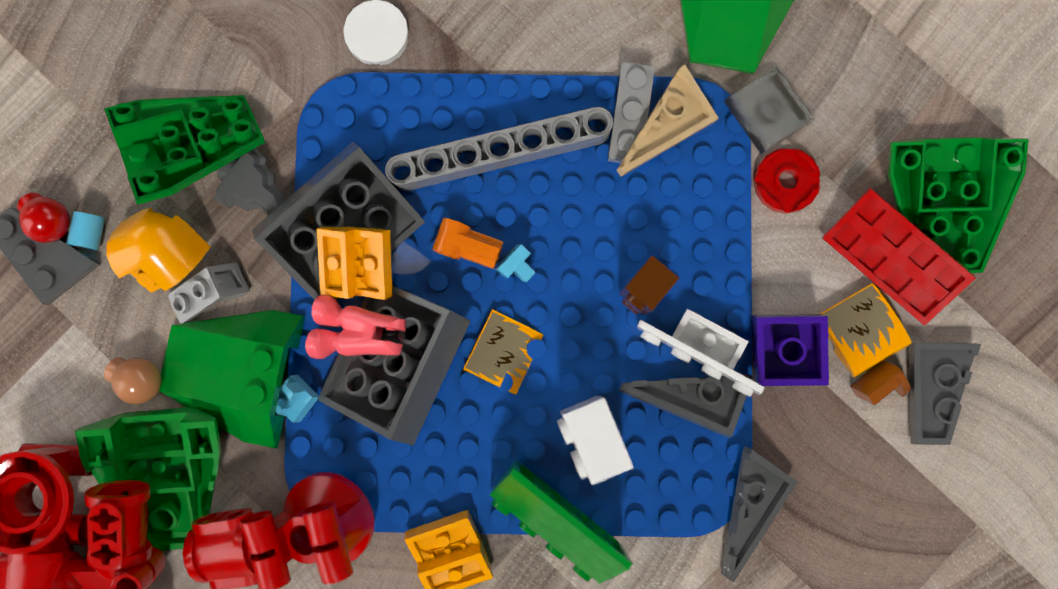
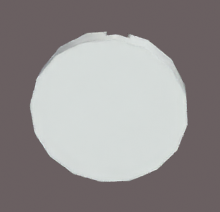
(376, 32)

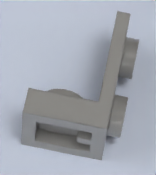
(206, 289)

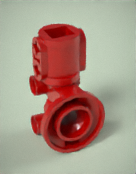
(321, 522)
(33, 539)
(117, 541)

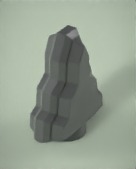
(249, 184)

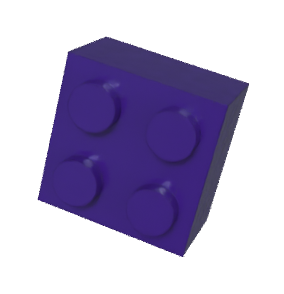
(790, 350)

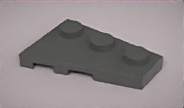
(45, 267)
(937, 385)

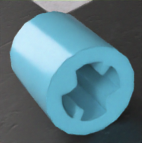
(85, 230)

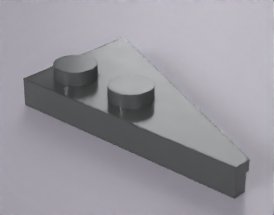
(698, 400)
(757, 500)

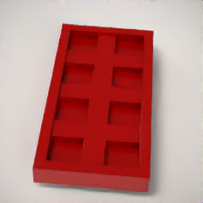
(898, 256)

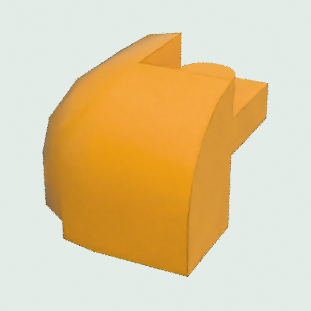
(154, 249)

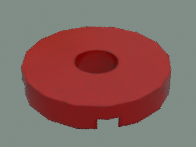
(770, 190)

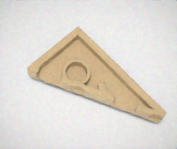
(676, 117)

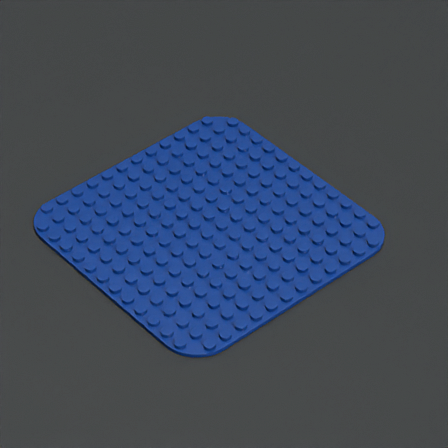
(585, 244)

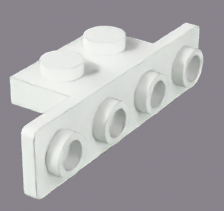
(706, 344)

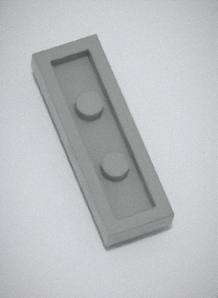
(630, 108)

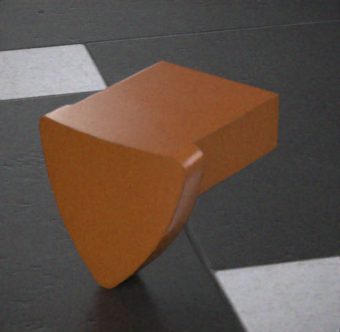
(880, 382)

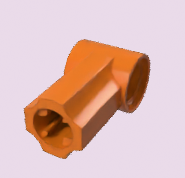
(459, 241)

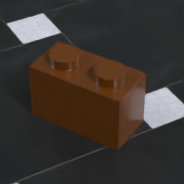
(648, 287)

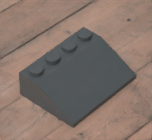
(342, 194)
(397, 390)

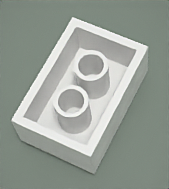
(596, 440)

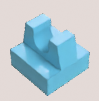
(515, 263)
(295, 399)

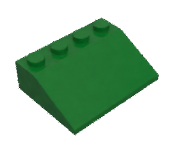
(560, 524)

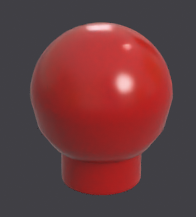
(42, 218)

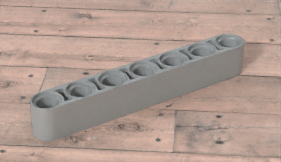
(511, 137)

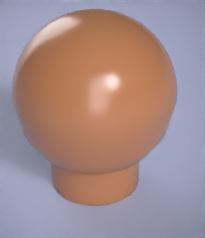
(133, 379)

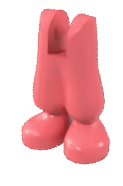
(360, 331)

